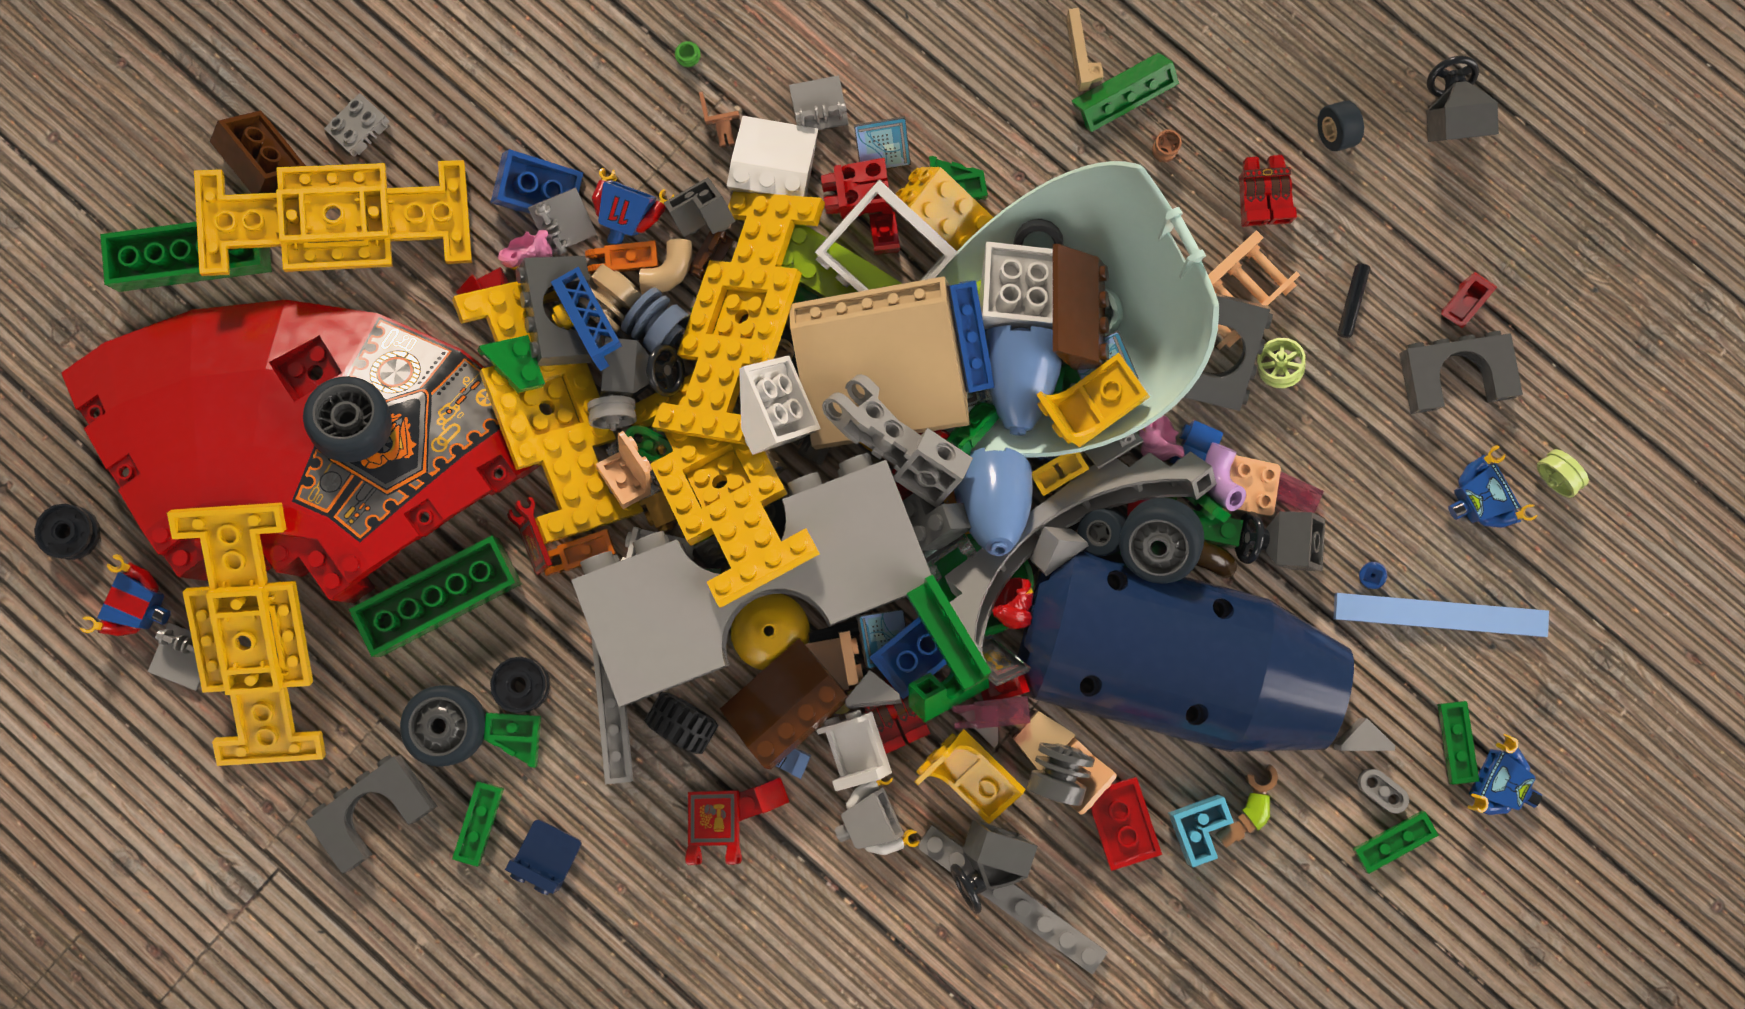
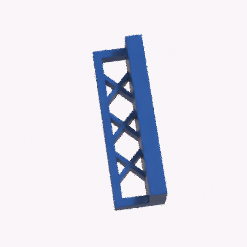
(580, 322)
(970, 336)

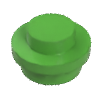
(687, 54)

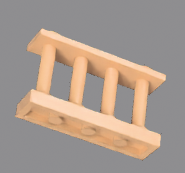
(1233, 267)

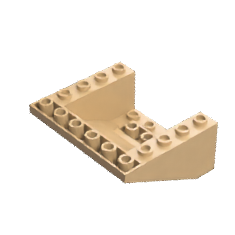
(894, 337)

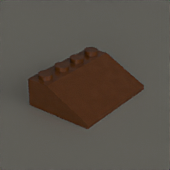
(1079, 308)
(784, 704)

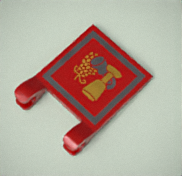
(531, 536)
(713, 822)

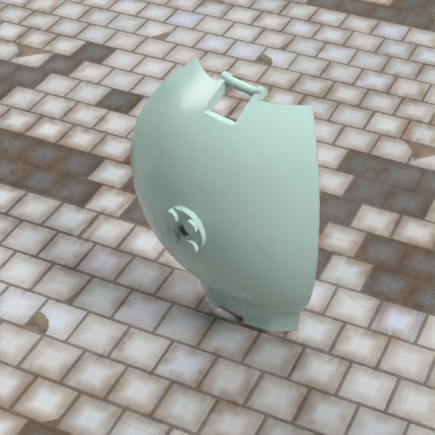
(1154, 294)

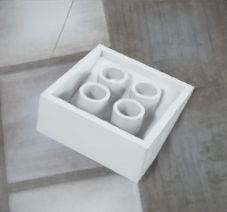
(772, 158)
(1017, 286)
(774, 405)

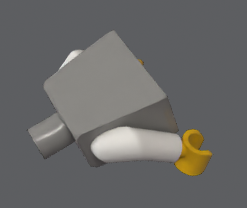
(872, 821)

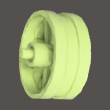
(1281, 363)
(1562, 473)

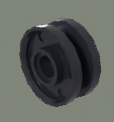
(51, 532)
(504, 681)

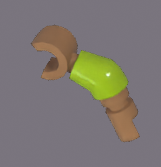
(1255, 813)

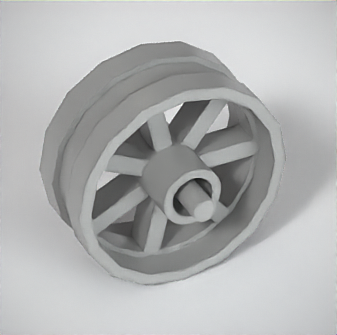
(611, 412)

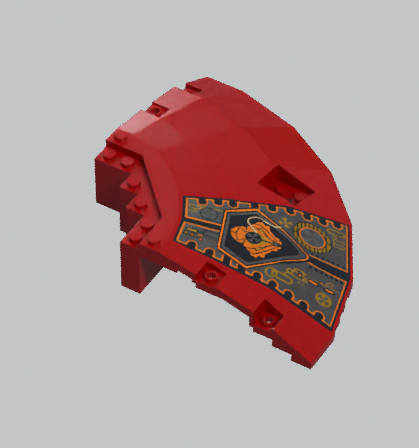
(215, 419)

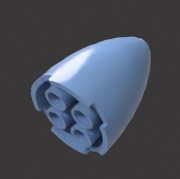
(1021, 368)
(996, 498)

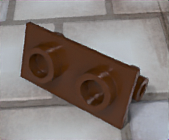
(713, 248)

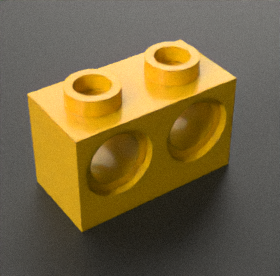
(1059, 472)

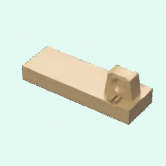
(1085, 72)

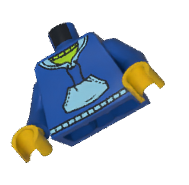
(1486, 495)
(1504, 781)

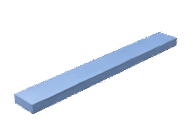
(1441, 615)

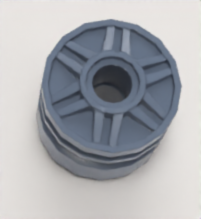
(654, 321)

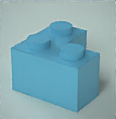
(1193, 828)

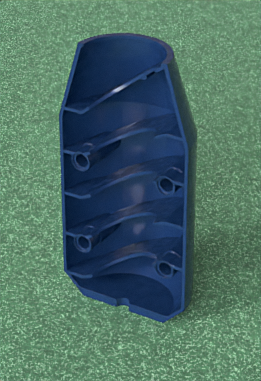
(1159, 648)

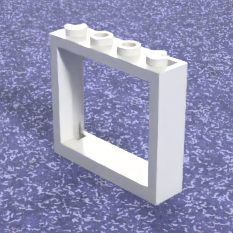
(907, 213)

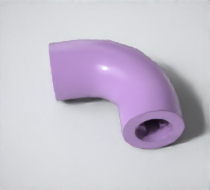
(1226, 492)

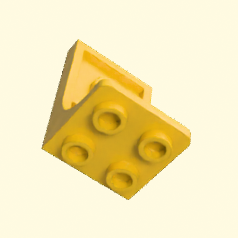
(943, 205)
(1094, 401)
(972, 775)

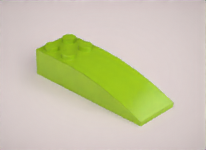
(822, 282)

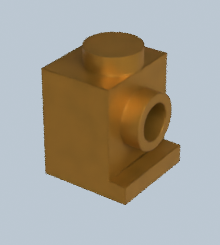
(659, 512)

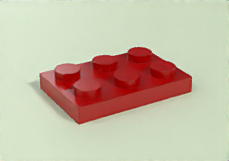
(1125, 825)

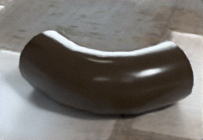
(1217, 560)

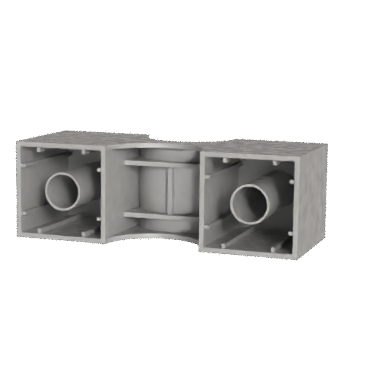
(663, 625)

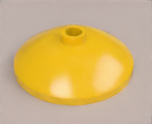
(769, 610)

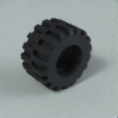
(681, 723)

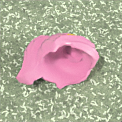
(525, 247)
(1160, 440)

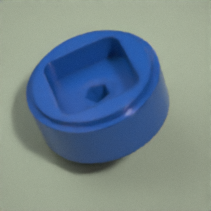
(1373, 575)

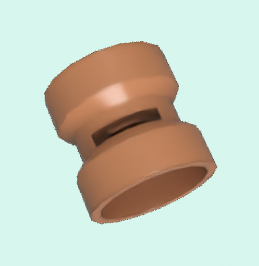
(1169, 141)

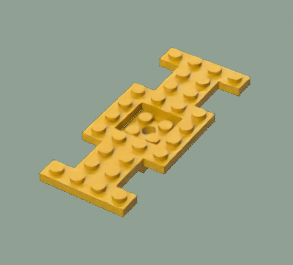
(299, 211)
(754, 287)
(551, 440)
(730, 512)
(238, 606)

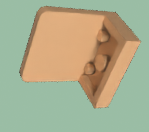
(626, 472)
(1260, 482)
(839, 659)
(1099, 780)

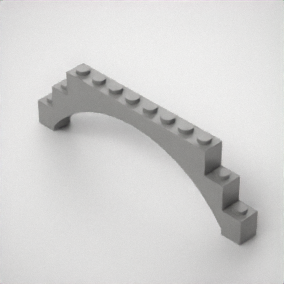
(984, 576)

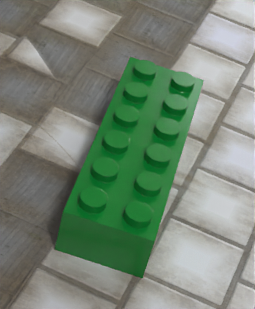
(167, 258)
(435, 596)

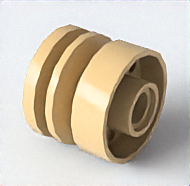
(612, 294)

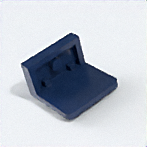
(544, 857)

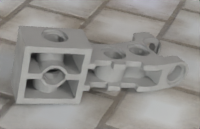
(922, 462)

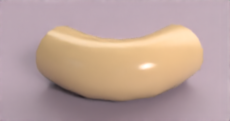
(671, 271)

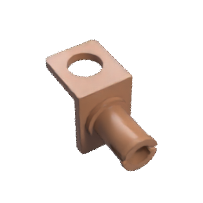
(721, 122)

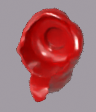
(1014, 604)

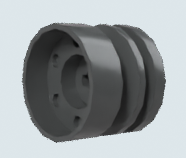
(1060, 775)

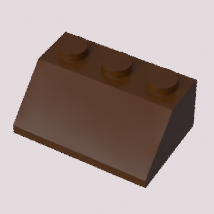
(253, 150)

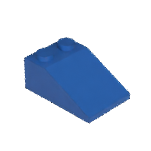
(530, 180)
(908, 657)

